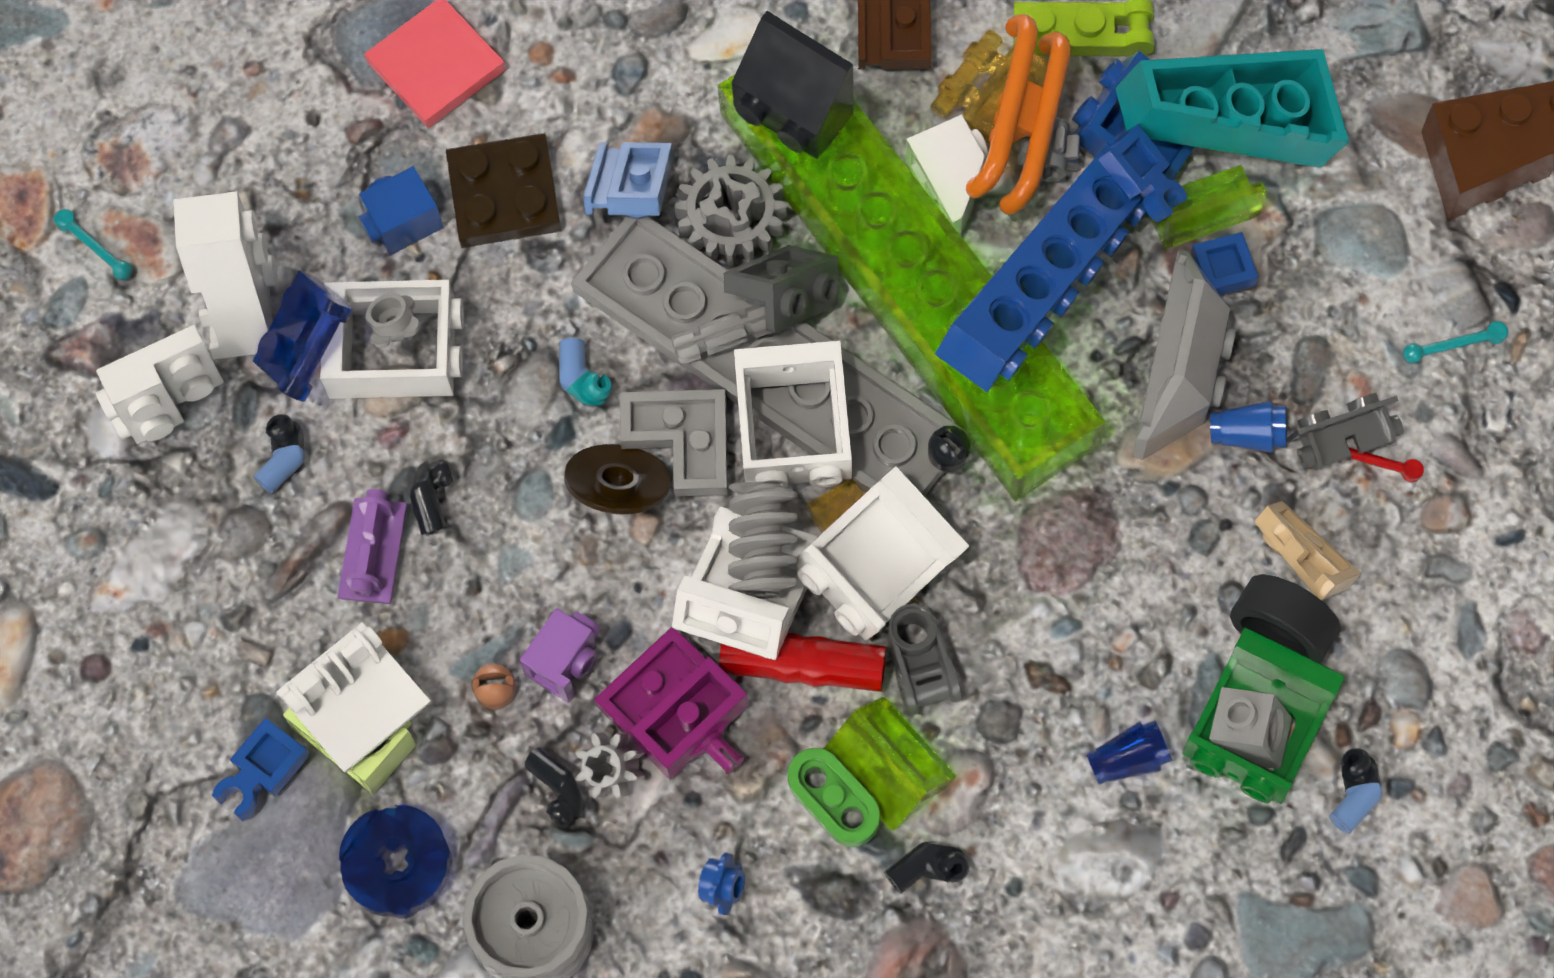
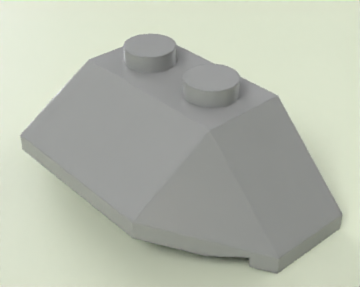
(1185, 359)

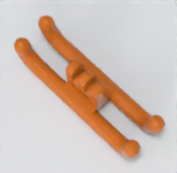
(1024, 112)

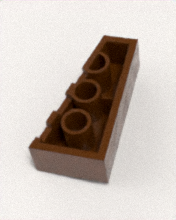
(1490, 144)

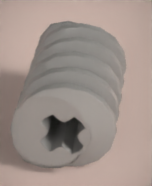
(761, 539)

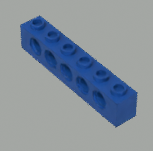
(1041, 278)

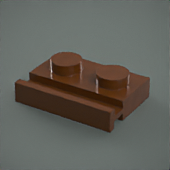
(894, 34)

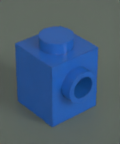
(399, 211)

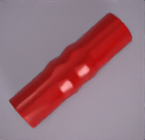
(812, 662)

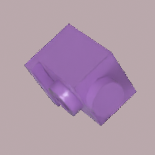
(561, 653)

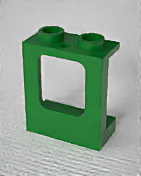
(1300, 686)

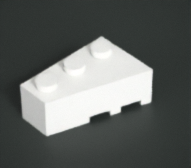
(230, 269)

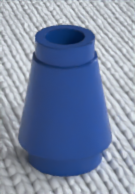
(1251, 427)

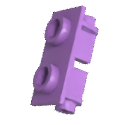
(372, 548)

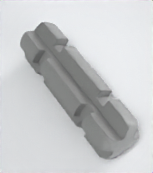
(720, 334)

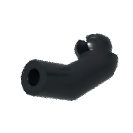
(424, 494)
(561, 782)
(928, 861)

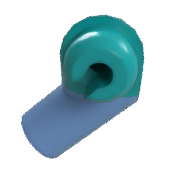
(577, 379)

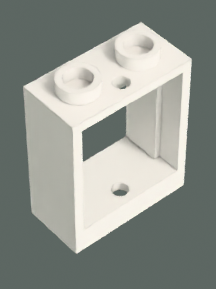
(429, 297)
(794, 366)

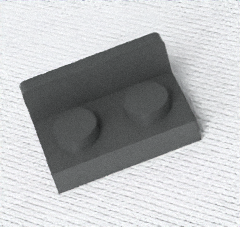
(790, 284)

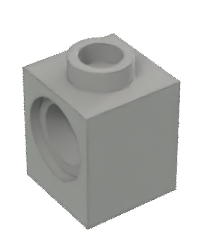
(1251, 726)

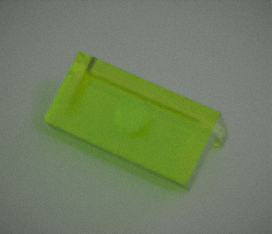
(1211, 207)
(889, 760)

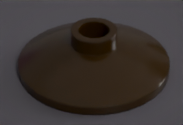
(617, 479)

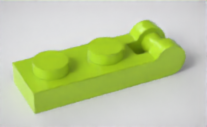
(1092, 25)

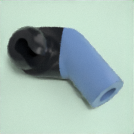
(287, 452)
(1361, 788)

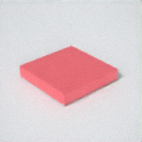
(435, 62)

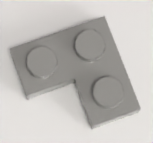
(689, 423)

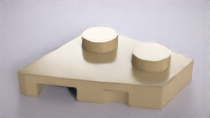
(1306, 551)

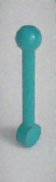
(66, 222)
(1495, 334)

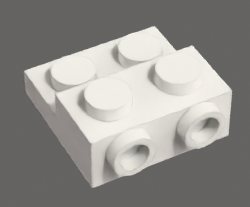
(150, 383)

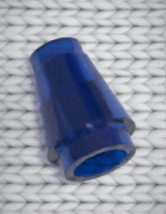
(1130, 753)

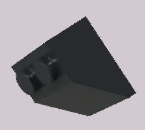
(793, 87)

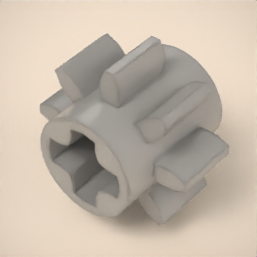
(1062, 152)
(598, 772)

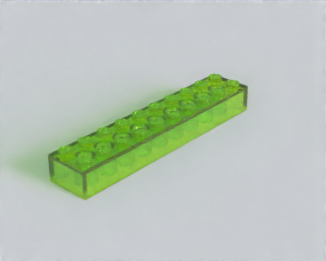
(916, 283)

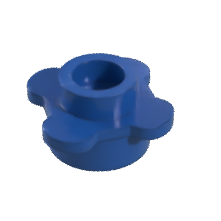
(721, 882)

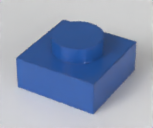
(1226, 263)

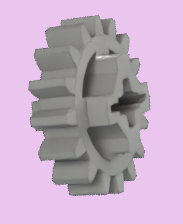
(746, 194)

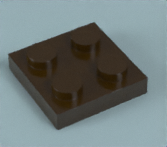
(503, 190)

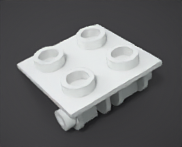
(353, 697)

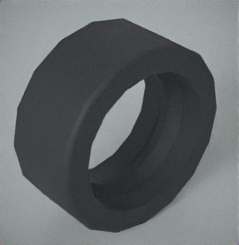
(1286, 616)

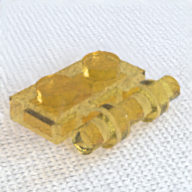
(982, 103)

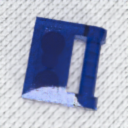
(300, 334)

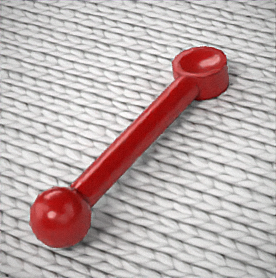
(1410, 470)

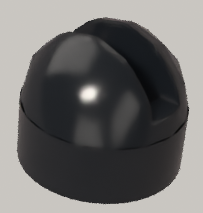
(942, 455)

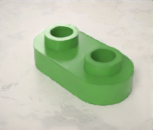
(835, 798)

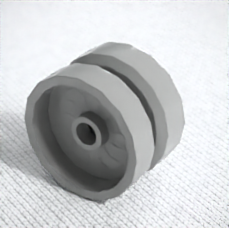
(520, 890)

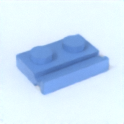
(629, 179)

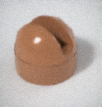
(494, 695)

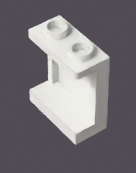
(879, 554)
(729, 617)

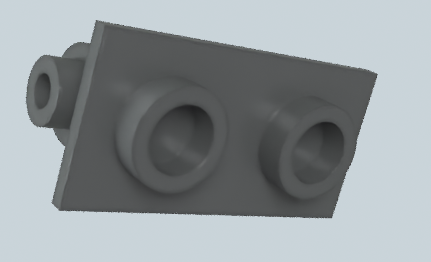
(1325, 436)

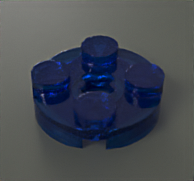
(401, 892)

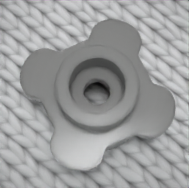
(391, 319)

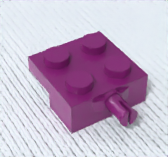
(675, 705)

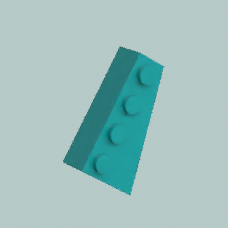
(1239, 104)

